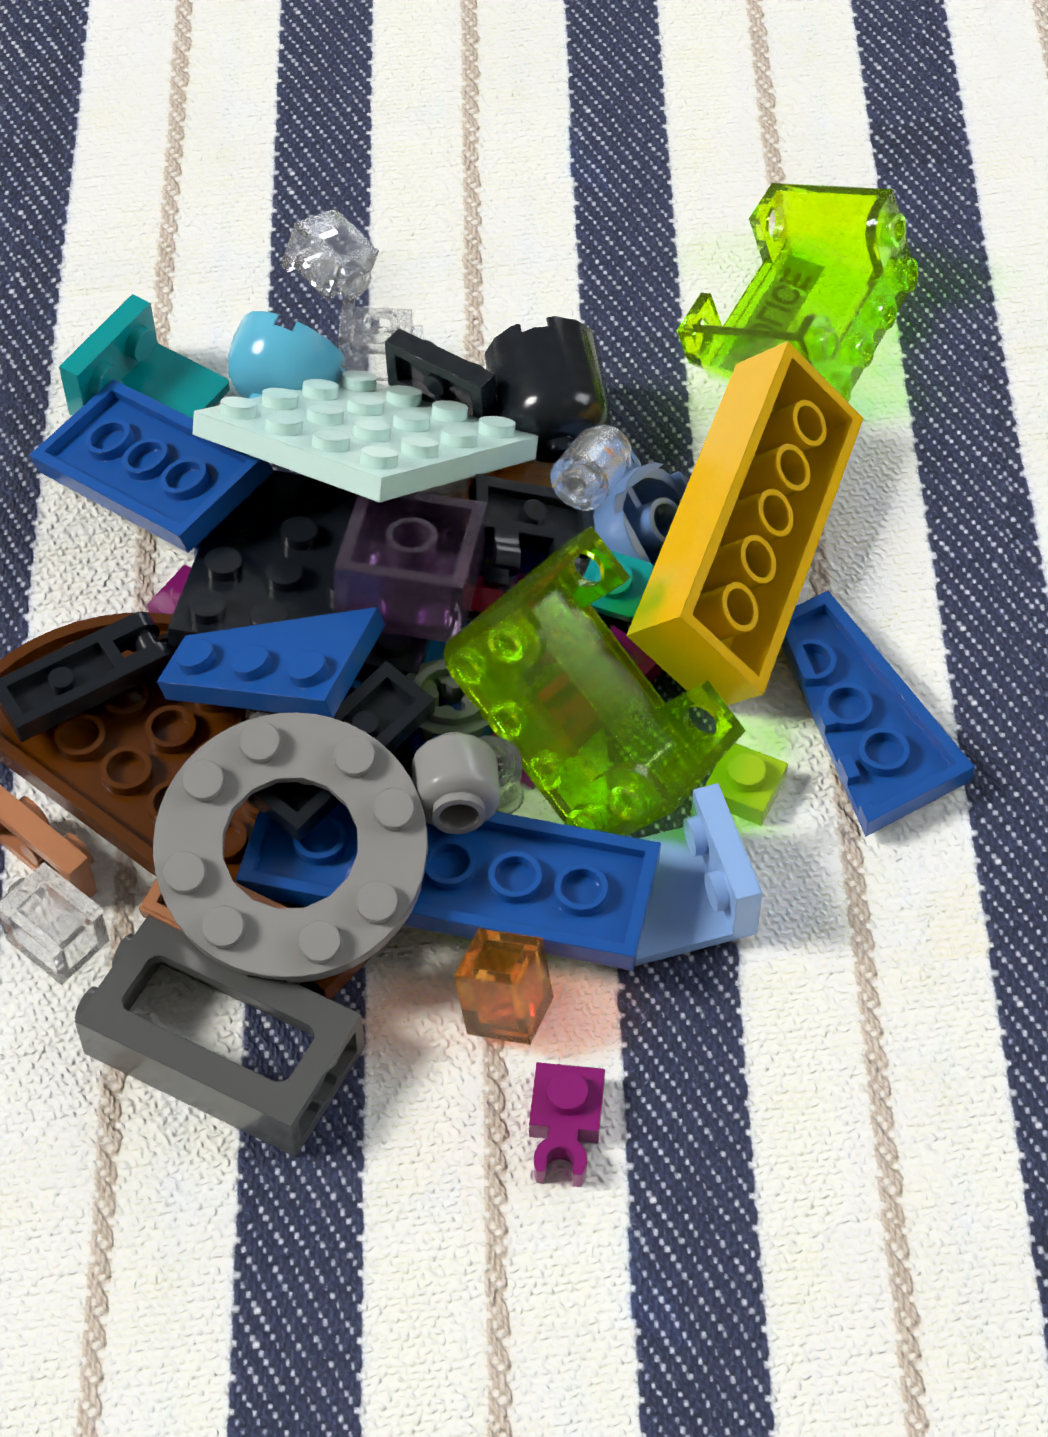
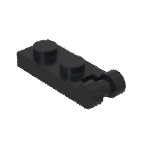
(83, 675)

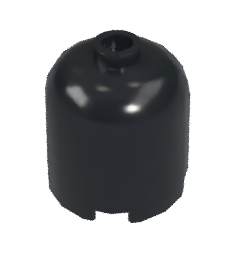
(549, 382)

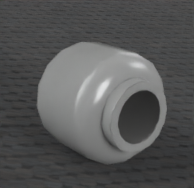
(456, 782)

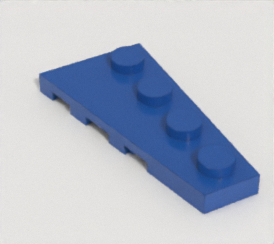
(871, 722)

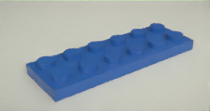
(509, 875)

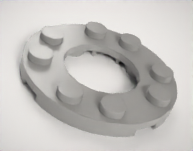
(291, 941)

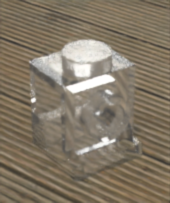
(331, 255)
(364, 333)

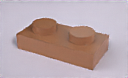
(33, 841)

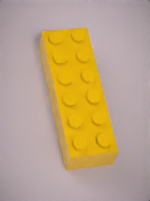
(747, 526)

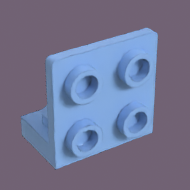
(701, 885)

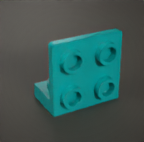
(129, 352)

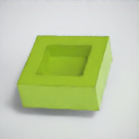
(749, 782)

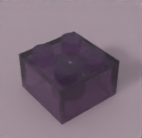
(413, 562)

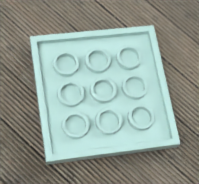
(365, 435)

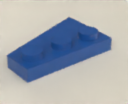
(275, 665)

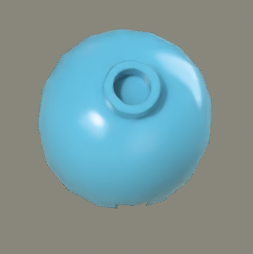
(279, 358)

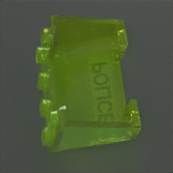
(824, 284)
(579, 704)

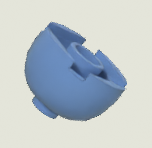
(640, 511)

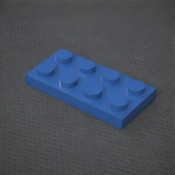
(149, 465)

